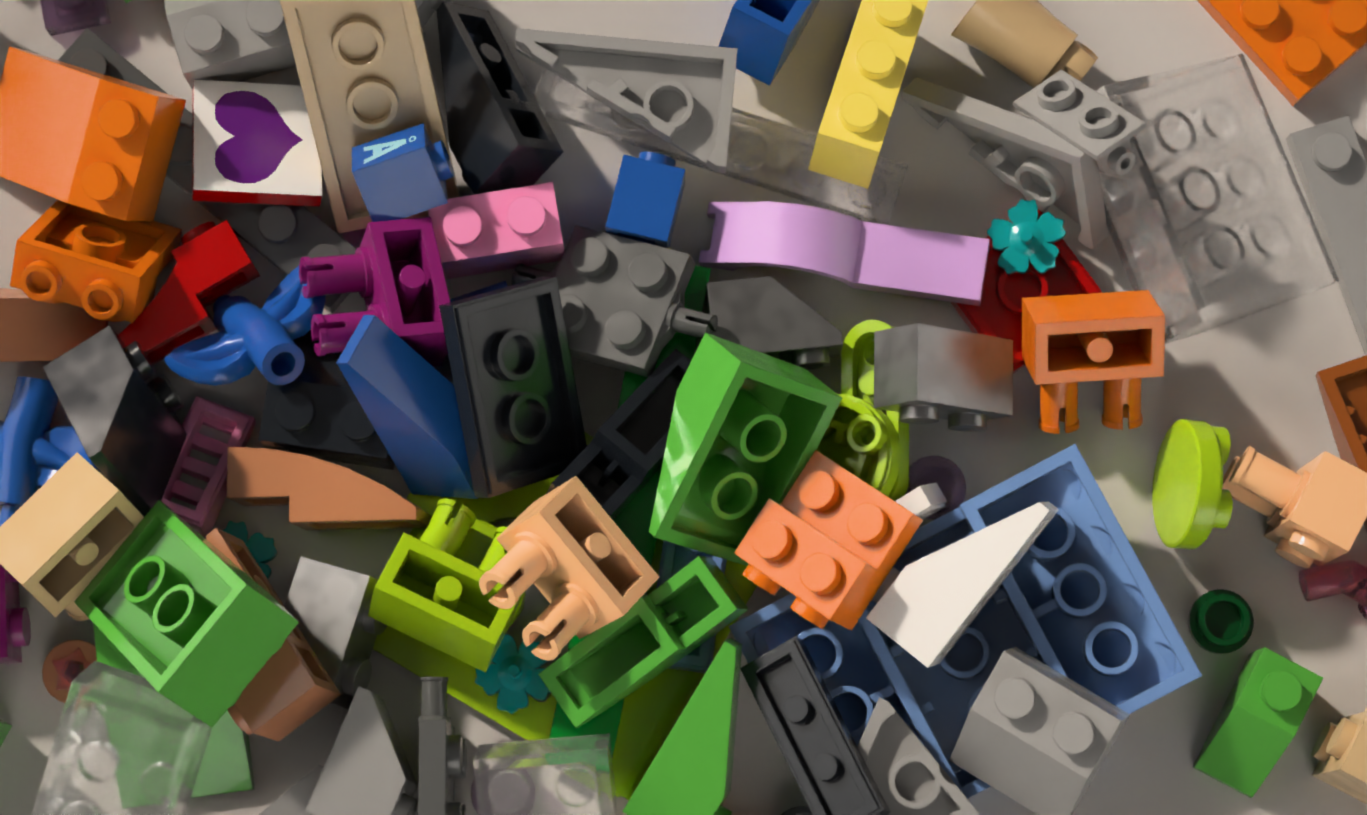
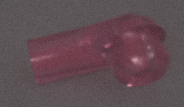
(1334, 579)

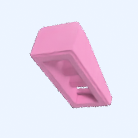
(212, 498)

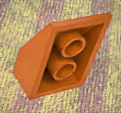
(85, 136)

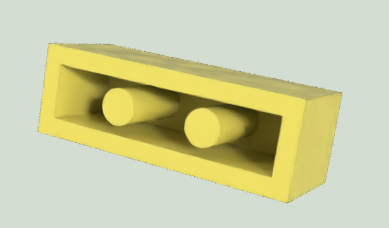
(866, 89)

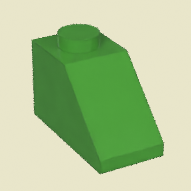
(1257, 721)

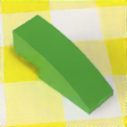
(643, 641)

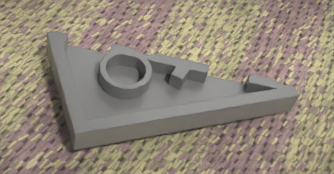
(662, 86)
(1021, 155)
(906, 770)

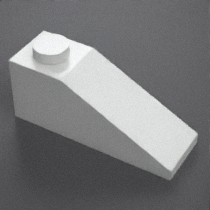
(943, 592)

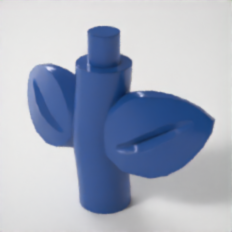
(251, 338)
(29, 447)

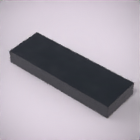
(812, 732)

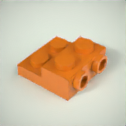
(93, 261)
(827, 543)

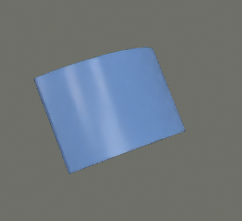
(1068, 602)

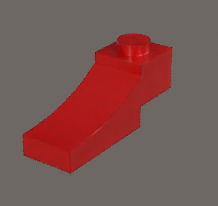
(206, 268)

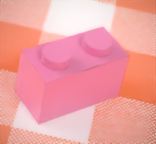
(498, 230)

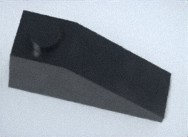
(489, 106)

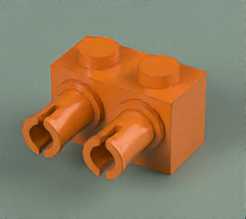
(1092, 339)

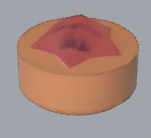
(65, 664)

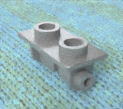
(1084, 120)

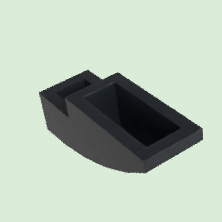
(631, 442)

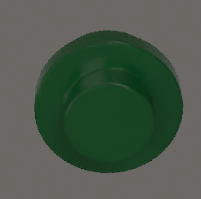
(1220, 621)

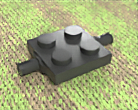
(622, 299)
(440, 752)

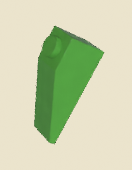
(697, 757)

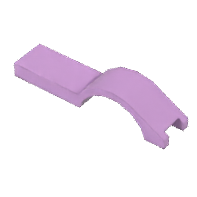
(847, 250)

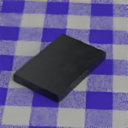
(514, 385)

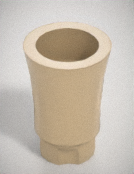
(1024, 39)

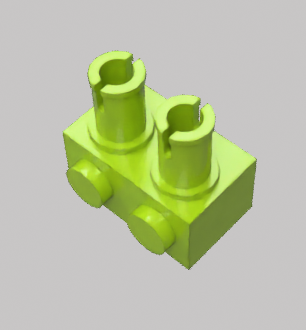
(438, 595)

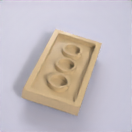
(361, 80)

